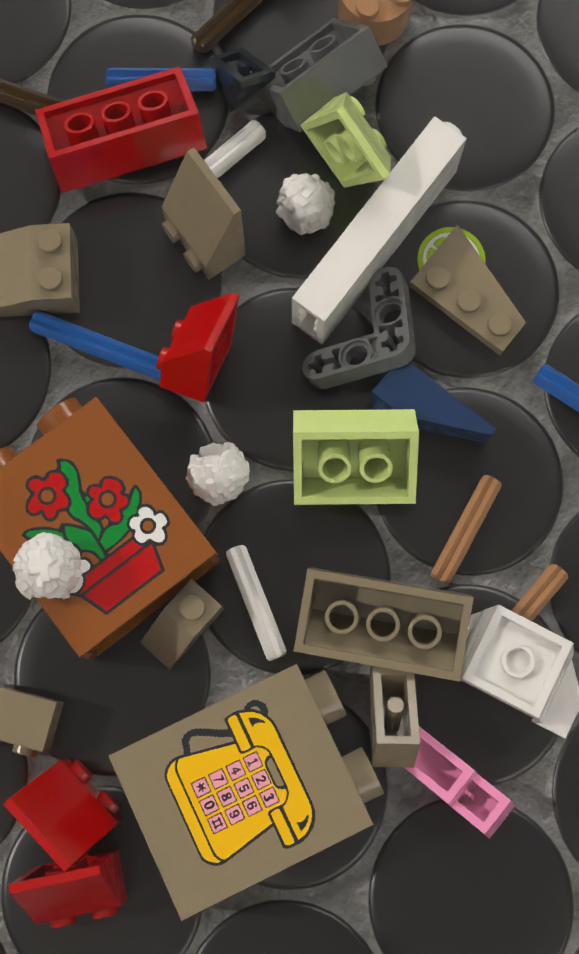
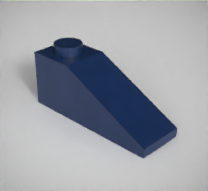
(433, 405)

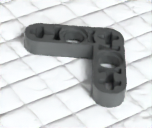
(376, 345)

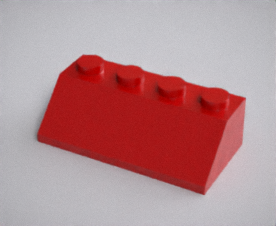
(121, 129)

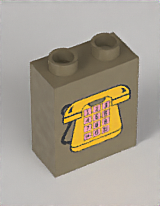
(246, 788)

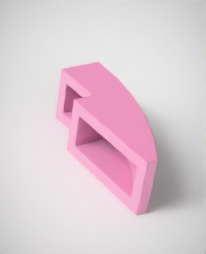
(460, 785)

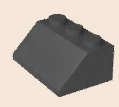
(320, 67)

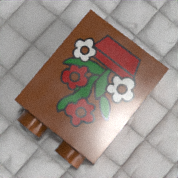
(112, 506)

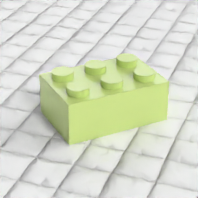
(355, 456)

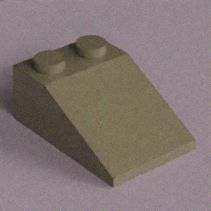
(203, 218)
(39, 270)

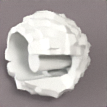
(305, 203)
(218, 473)
(47, 567)

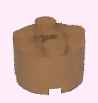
(384, 17)

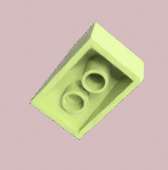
(348, 142)

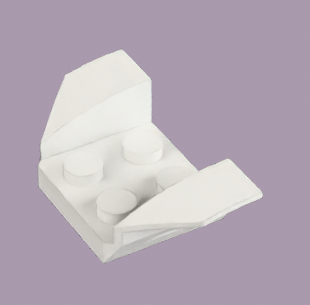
(522, 667)

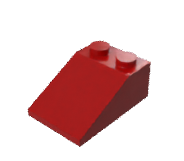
(65, 812)
(58, 896)

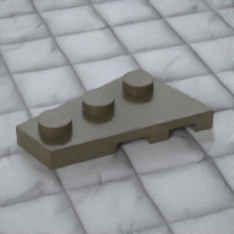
(468, 293)

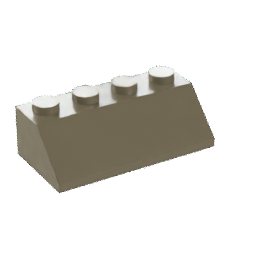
(384, 623)

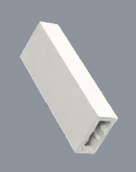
(377, 230)

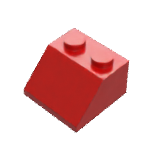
(199, 347)

